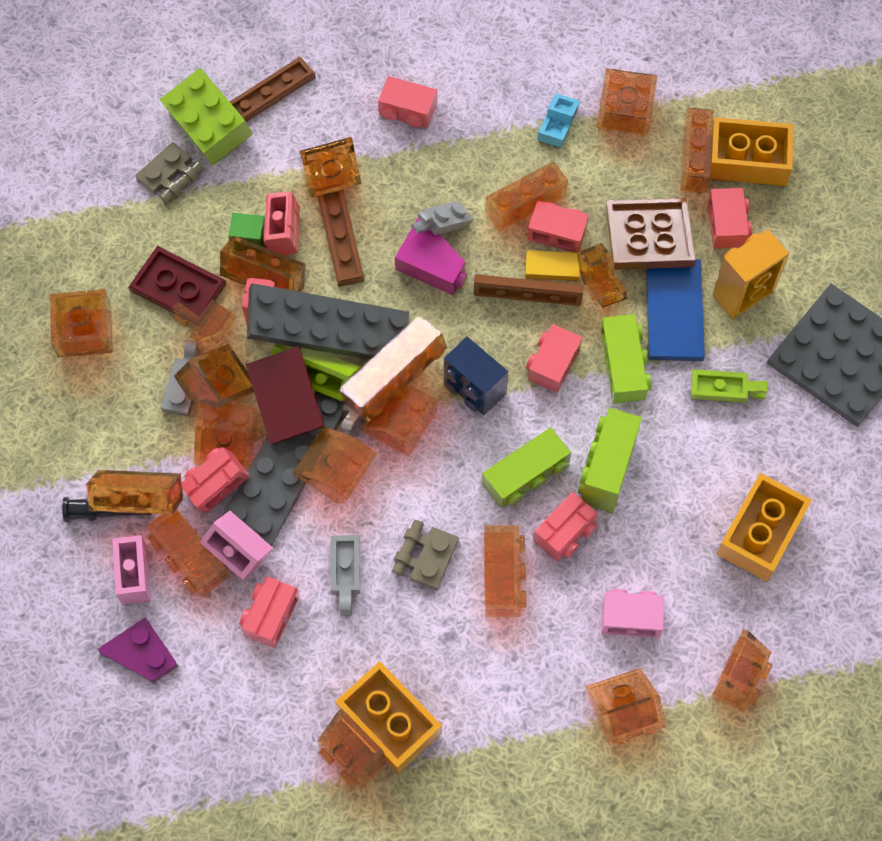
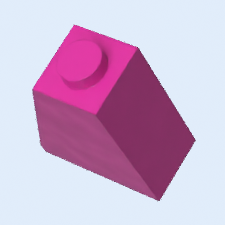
(431, 261)

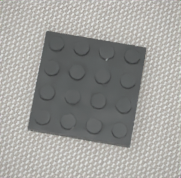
(835, 355)

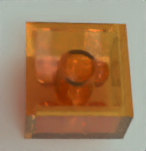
(627, 101)
(81, 323)

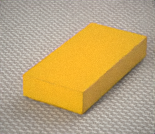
(552, 265)

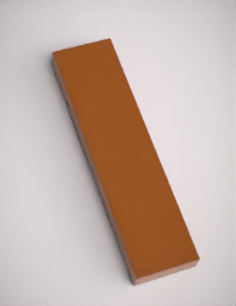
(273, 89)
(341, 238)
(528, 290)

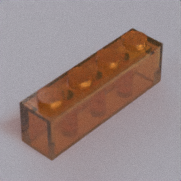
(393, 368)

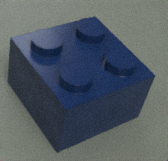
(475, 376)

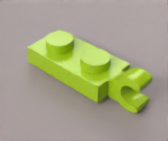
(725, 386)

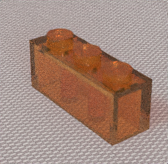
(696, 150)
(520, 197)
(246, 260)
(134, 492)
(181, 544)
(503, 571)

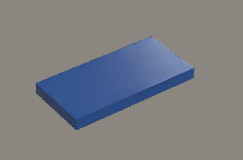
(675, 313)

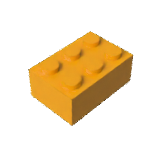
(751, 151)
(750, 273)
(763, 527)
(390, 716)

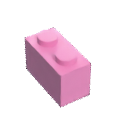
(236, 545)
(131, 570)
(632, 613)

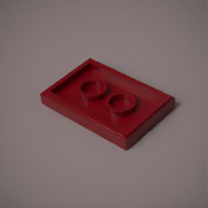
(172, 279)
(285, 395)

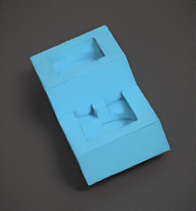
(558, 120)

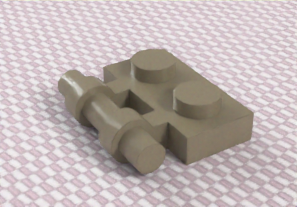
(164, 168)
(434, 557)

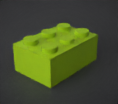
(206, 116)
(609, 459)

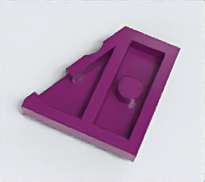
(140, 651)

